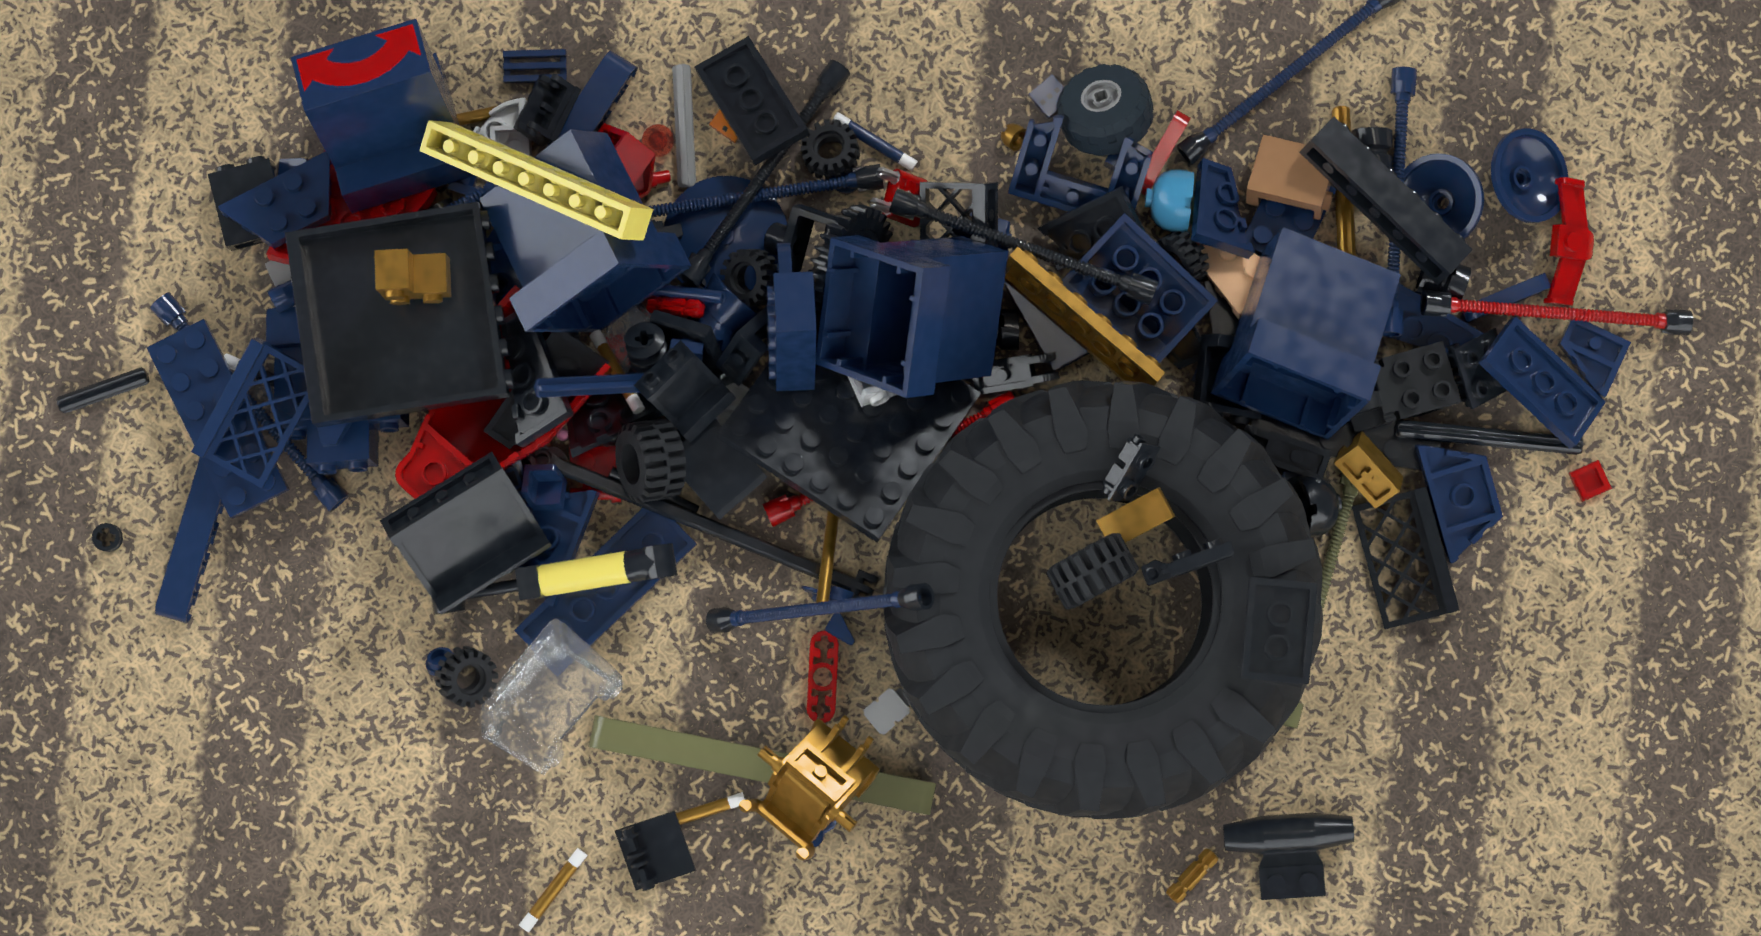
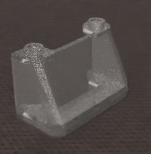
(546, 696)

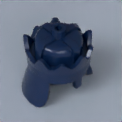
(726, 317)

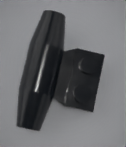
(1289, 849)

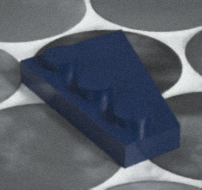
(1217, 212)

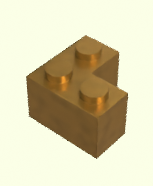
(412, 276)

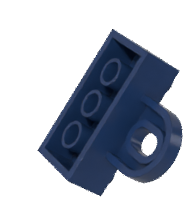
(791, 325)

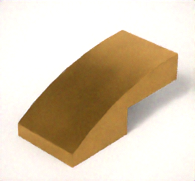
(1137, 516)

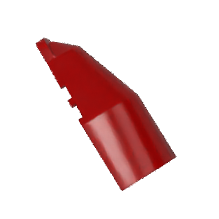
(455, 437)

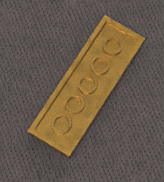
(1080, 322)

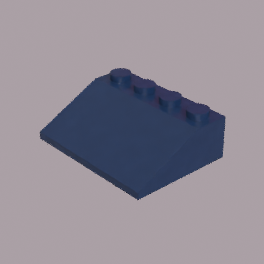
(1176, 302)

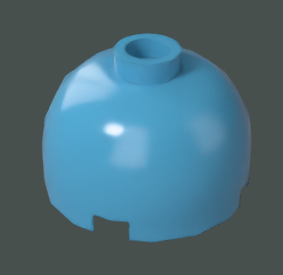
(1171, 200)

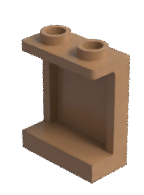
(1287, 177)

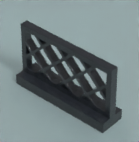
(983, 206)
(1432, 550)

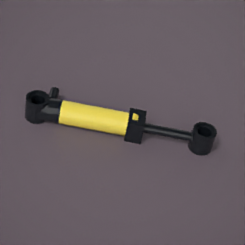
(583, 574)

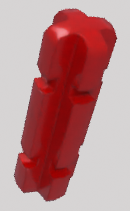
(676, 306)

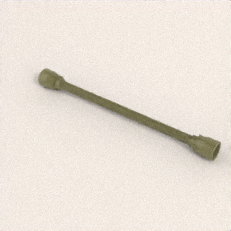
(1349, 492)

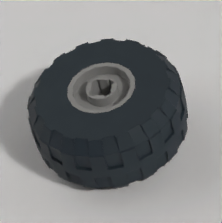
(1104, 108)

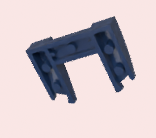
(1038, 184)

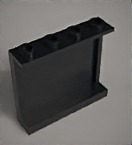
(466, 532)

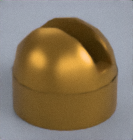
(1011, 134)

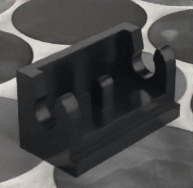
(547, 109)

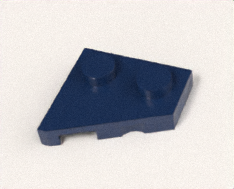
(1594, 353)

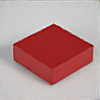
(1590, 480)

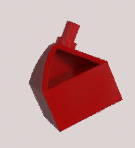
(637, 160)

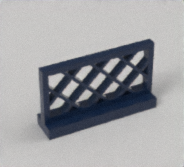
(231, 401)

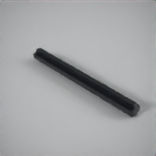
(1484, 437)

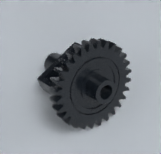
(854, 221)

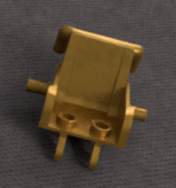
(814, 785)

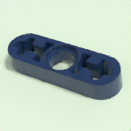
(1514, 294)

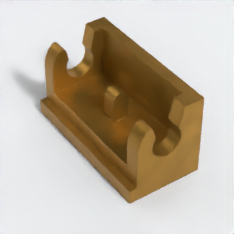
(1369, 470)

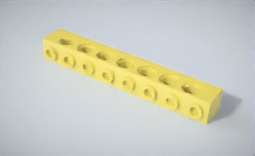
(536, 180)

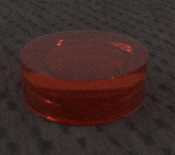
(658, 139)

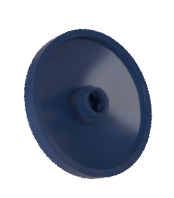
(745, 234)

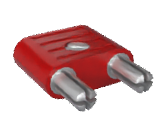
(901, 180)

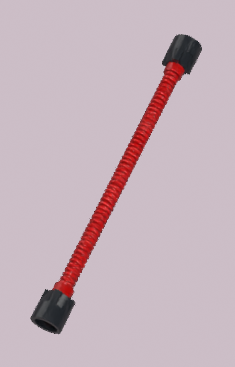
(1442, 303)

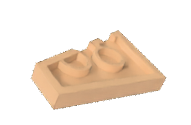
(1230, 275)

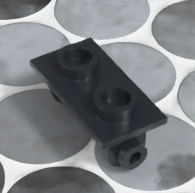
(1124, 482)

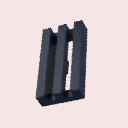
(522, 54)

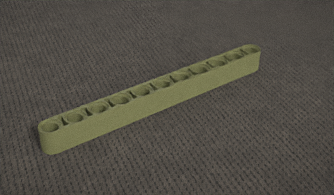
(739, 760)

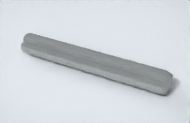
(684, 125)

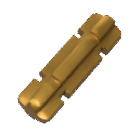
(1192, 875)

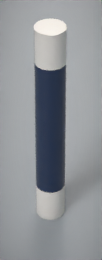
(878, 143)

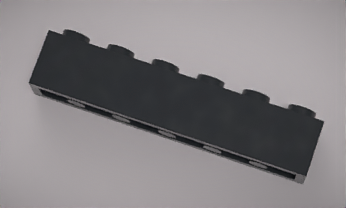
(1386, 200)

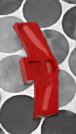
(1570, 242)

